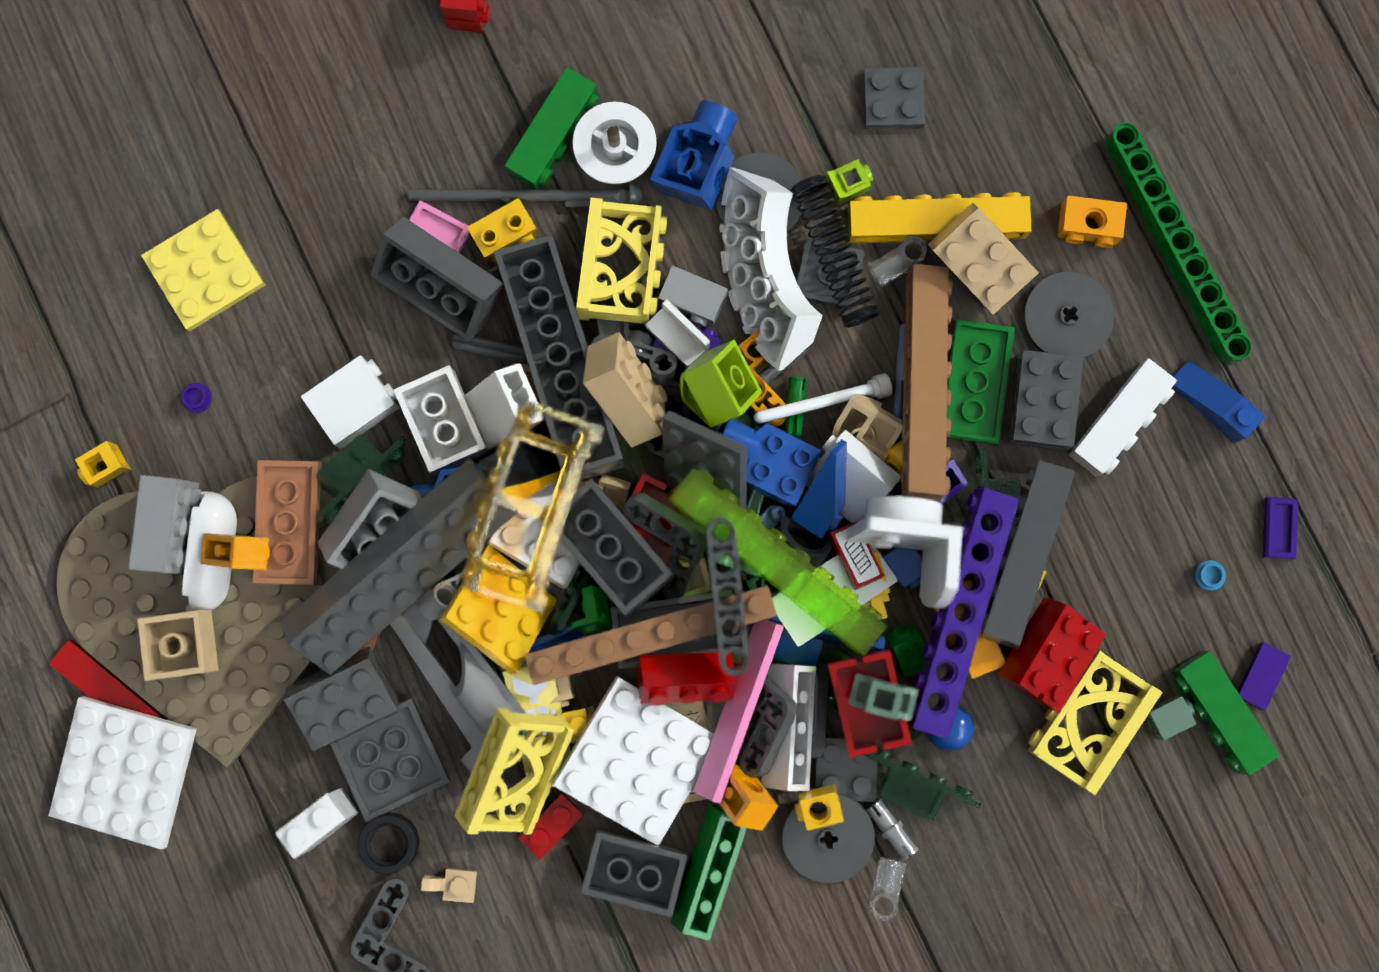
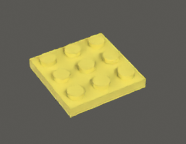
(203, 270)

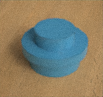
(1210, 575)

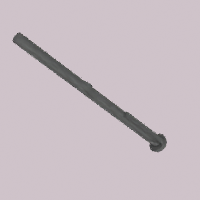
(573, 197)

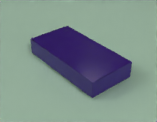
(1280, 528)
(1263, 676)

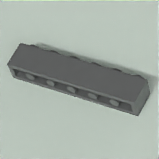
(1028, 553)

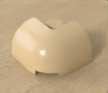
(869, 424)

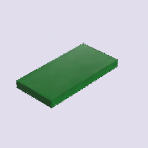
(978, 380)

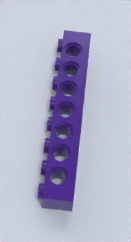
(1001, 510)

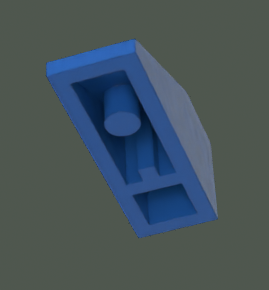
(1218, 402)
(826, 495)

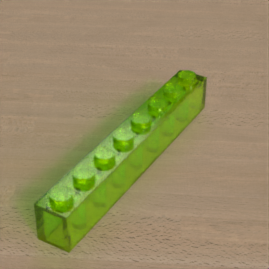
(778, 563)

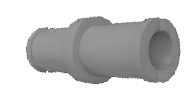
(892, 829)

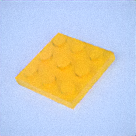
(493, 625)

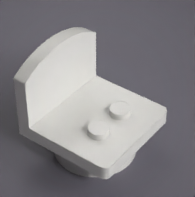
(915, 525)

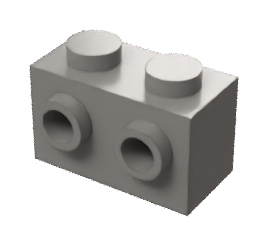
(693, 296)

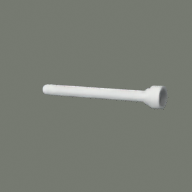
(878, 387)

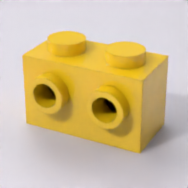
(503, 229)

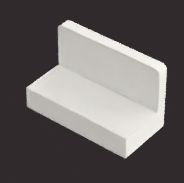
(678, 334)

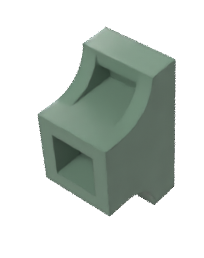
(883, 697)

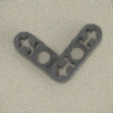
(678, 537)
(772, 719)
(378, 936)

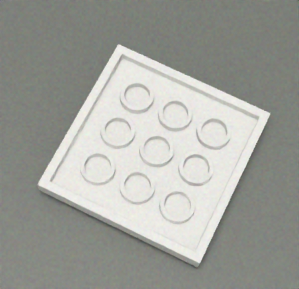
(635, 762)
(122, 772)

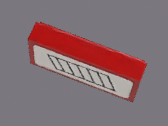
(856, 559)

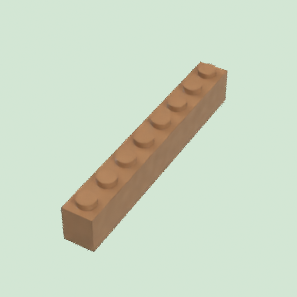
(926, 383)
(642, 637)

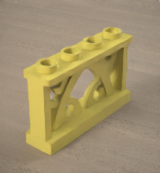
(599, 228)
(1101, 764)
(531, 792)

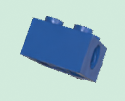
(697, 156)
(775, 460)

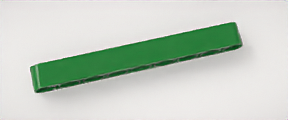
(1176, 258)

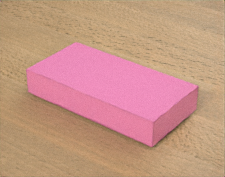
(441, 226)

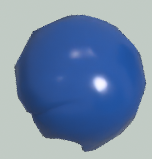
(960, 734)

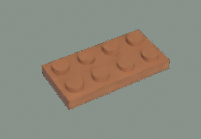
(288, 516)

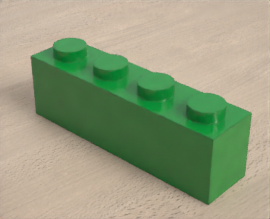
(552, 130)
(1225, 713)
(708, 874)

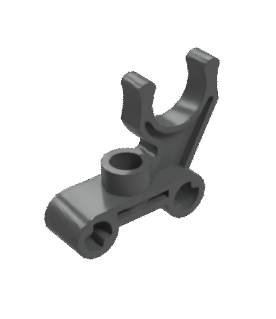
(642, 343)

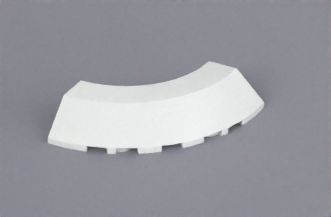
(761, 268)

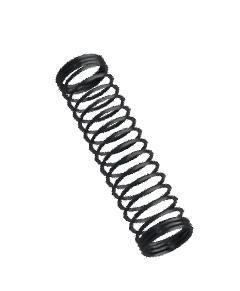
(812, 187)

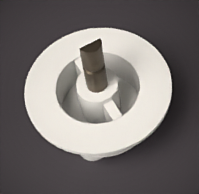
(614, 142)

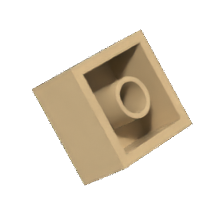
(177, 644)

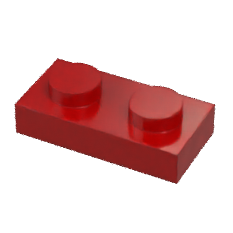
(552, 826)

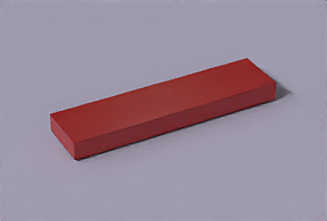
(97, 680)

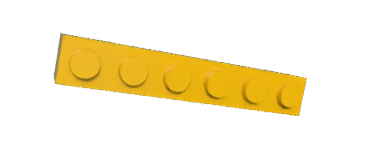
(926, 217)

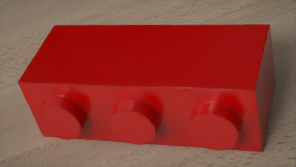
(684, 678)

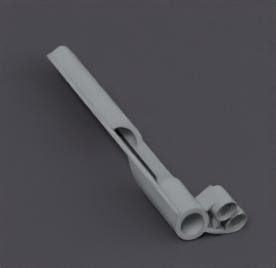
(479, 690)

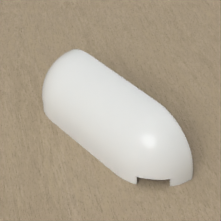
(202, 583)

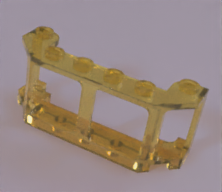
(552, 516)

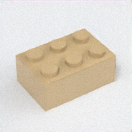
(983, 258)
(625, 389)

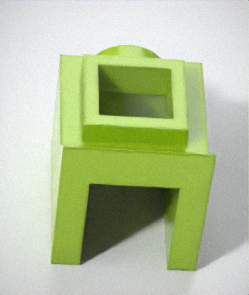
(850, 181)

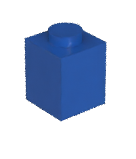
(905, 566)

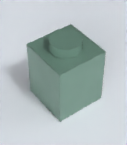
(1170, 717)

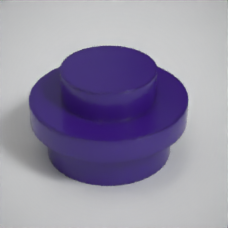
(196, 397)

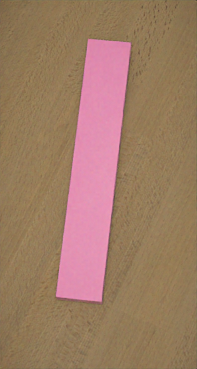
(738, 712)

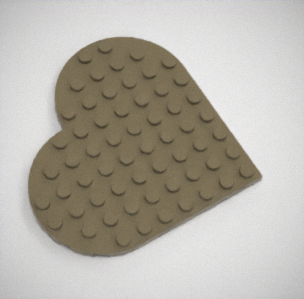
(255, 661)

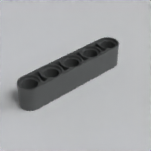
(734, 610)

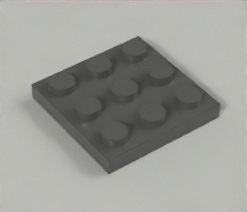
(696, 447)
(390, 761)

